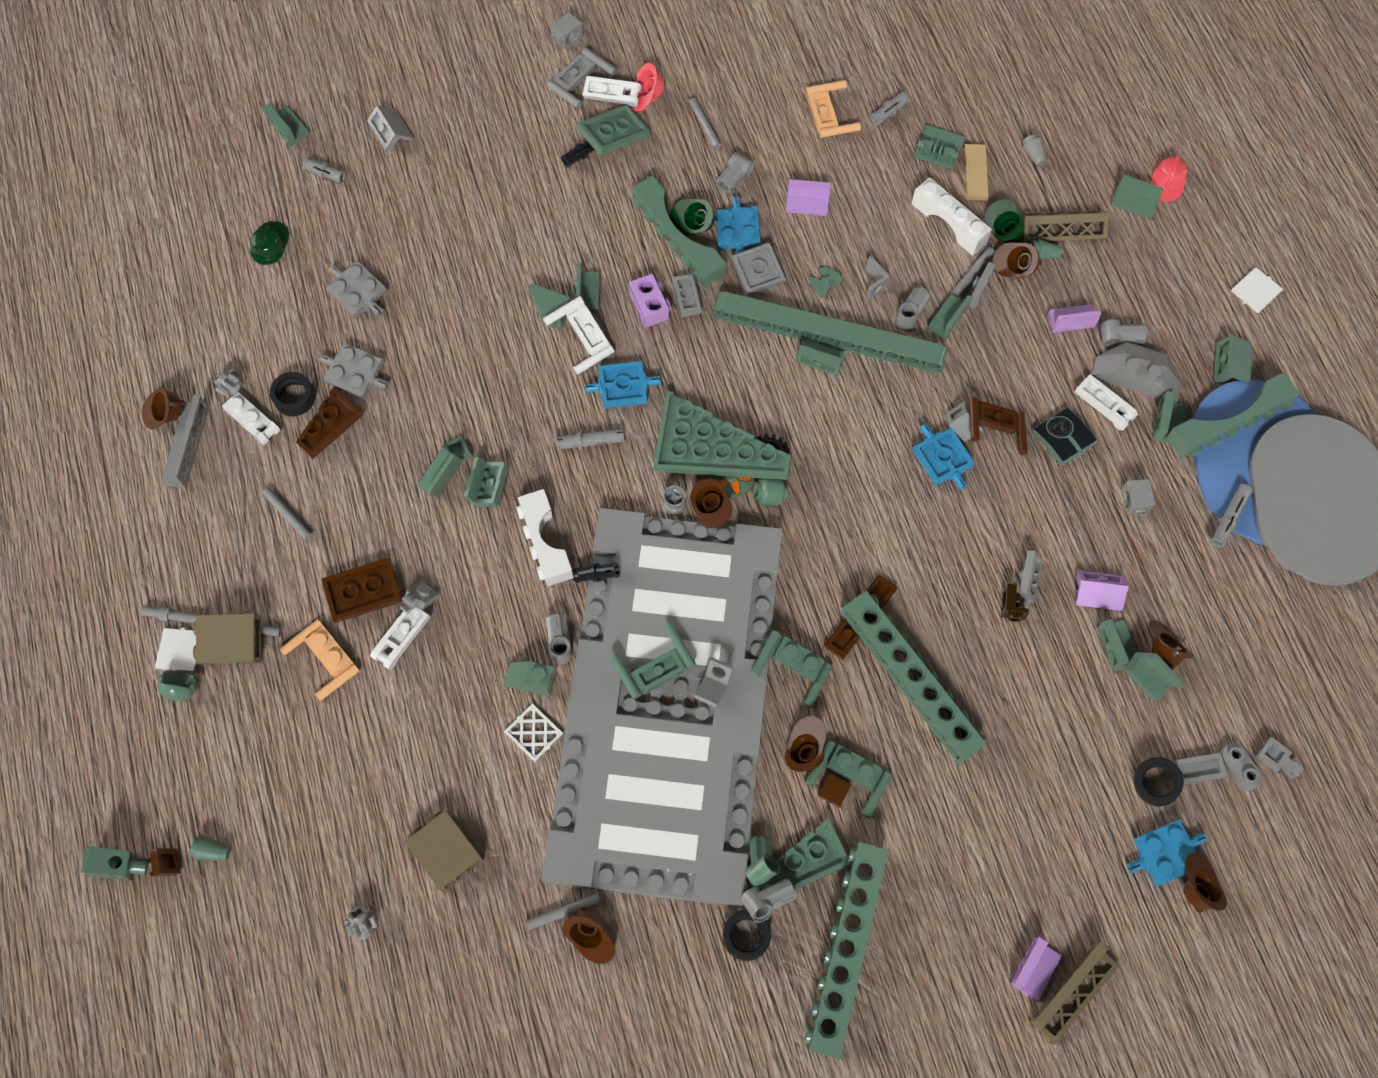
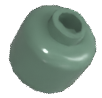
(770, 491)

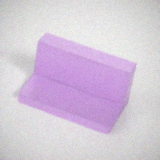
(808, 197)
(1073, 318)
(1101, 590)
(1036, 969)

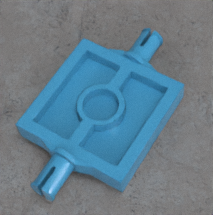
(738, 227)
(622, 384)
(943, 456)
(1164, 852)

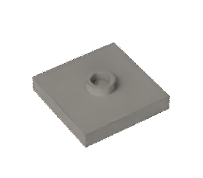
(758, 269)

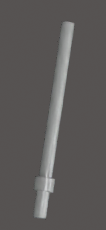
(167, 614)

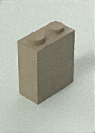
(227, 639)
(443, 851)

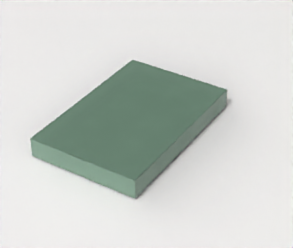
(613, 129)

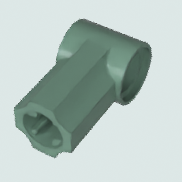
(763, 865)

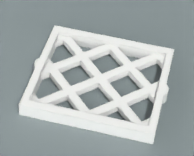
(520, 719)

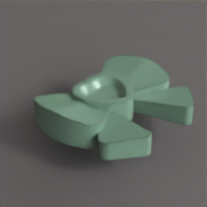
(830, 278)

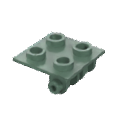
(939, 147)

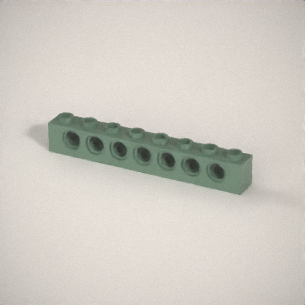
(913, 689)
(833, 1043)

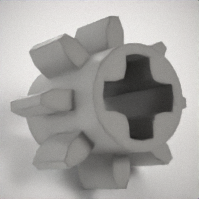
(227, 382)
(361, 923)

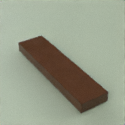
(845, 637)

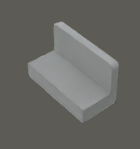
(388, 126)

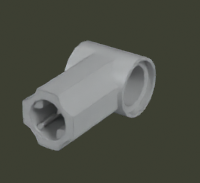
(737, 168)
(912, 308)
(1115, 333)
(558, 637)
(763, 902)

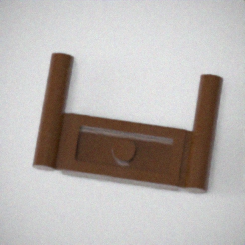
(999, 419)

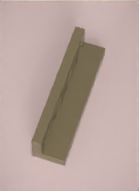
(1066, 217)
(1070, 985)

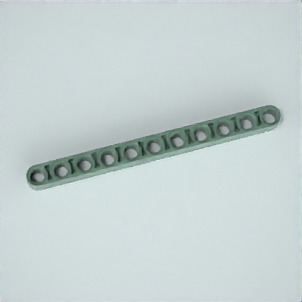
(830, 332)

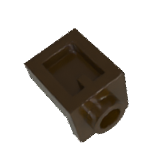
(1010, 605)

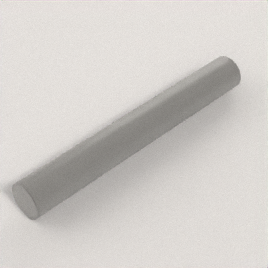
(704, 123)
(973, 271)
(286, 513)
(562, 911)

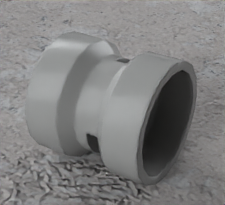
(674, 494)

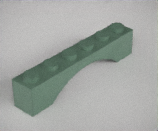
(702, 260)
(1197, 434)

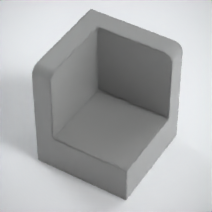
(959, 421)

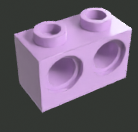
(646, 301)

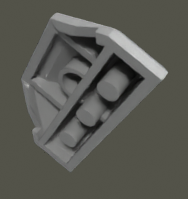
(1138, 370)

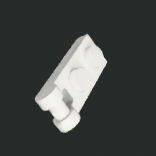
(611, 90)
(1106, 402)
(250, 418)
(399, 637)

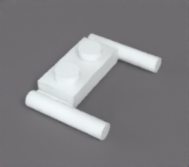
(586, 330)

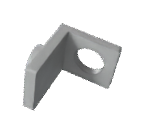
(879, 274)
(713, 685)

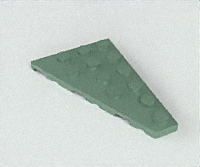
(701, 444)

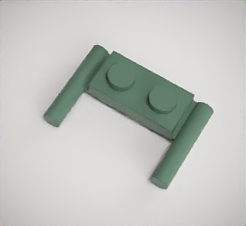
(797, 659)
(658, 670)
(854, 769)

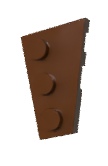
(329, 424)

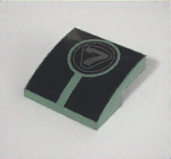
(1065, 436)

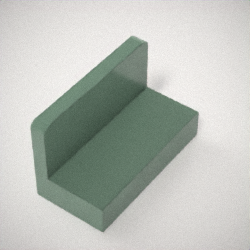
(286, 124)
(1137, 196)
(588, 288)
(949, 316)
(820, 357)
(1233, 360)
(1168, 416)
(440, 472)
(1117, 643)
(1152, 675)

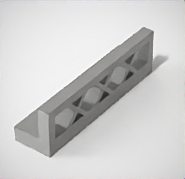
(185, 443)

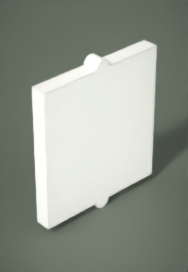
(1256, 290)
(176, 650)

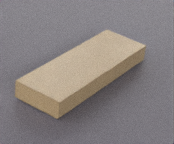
(976, 172)

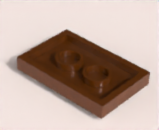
(361, 590)

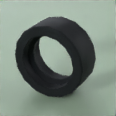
(286, 380)
(1161, 763)
(736, 952)

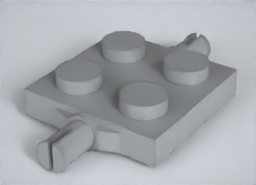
(356, 289)
(353, 371)

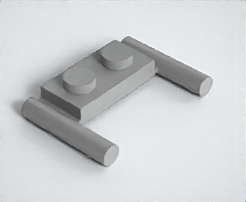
(576, 73)

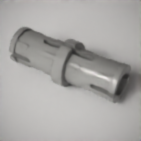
(898, 102)
(313, 166)

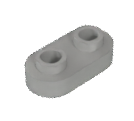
(1240, 767)

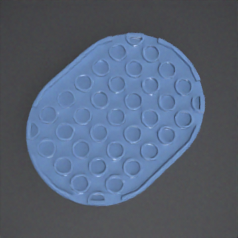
(1227, 463)

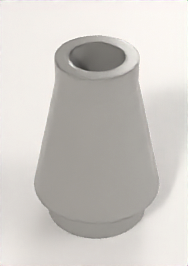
(1035, 149)

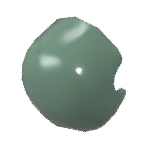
(176, 685)

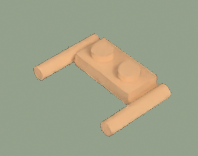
(823, 110)
(327, 652)

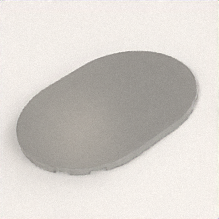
(1317, 498)

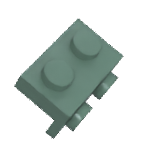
(486, 483)

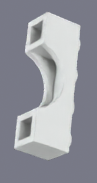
(968, 228)
(553, 562)

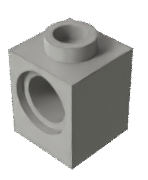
(566, 30)
(1138, 497)

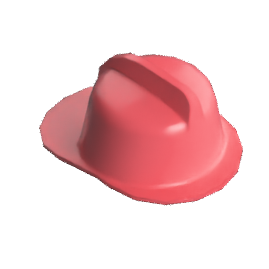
(652, 86)
(1171, 176)

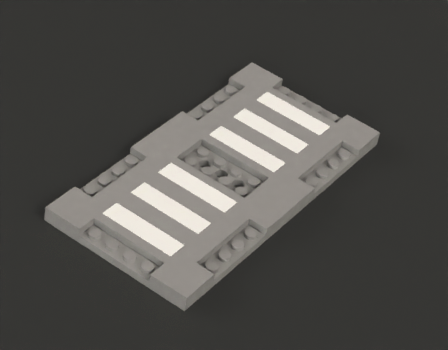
(648, 789)

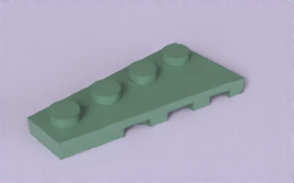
(811, 858)

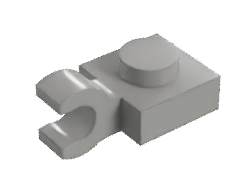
(419, 595)
(1277, 757)

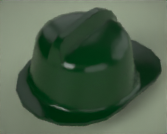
(693, 216)
(1005, 221)
(269, 242)

